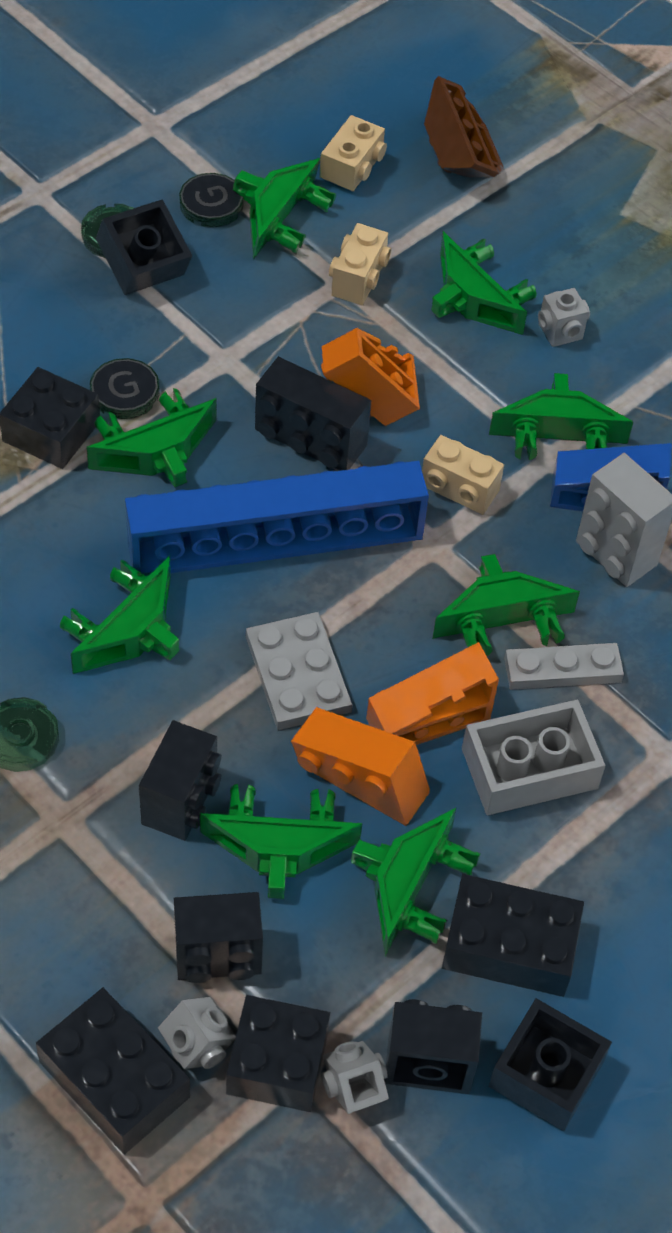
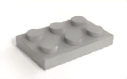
(297, 669)

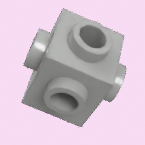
(563, 317)
(197, 1033)
(355, 1076)

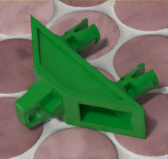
(274, 199)
(476, 293)
(562, 416)
(154, 446)
(505, 599)
(132, 627)
(279, 845)
(402, 870)

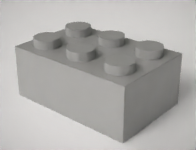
(625, 519)
(532, 757)

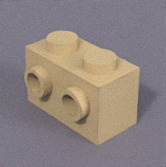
(352, 153)
(359, 263)
(462, 474)

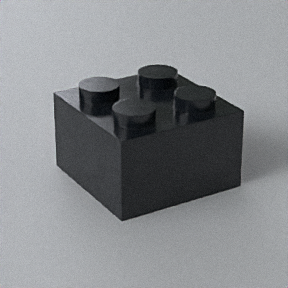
(143, 246)
(49, 417)
(179, 780)
(218, 936)
(433, 1046)
(277, 1053)
(549, 1064)

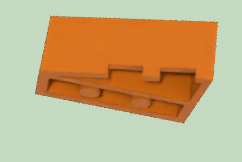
(374, 372)
(438, 698)
(363, 762)

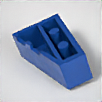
(575, 469)

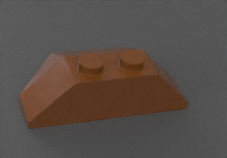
(459, 133)

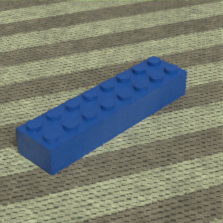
(277, 518)

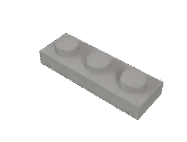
(563, 666)

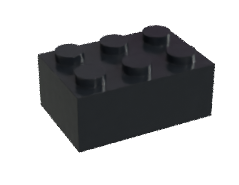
(312, 414)
(513, 935)
(113, 1070)

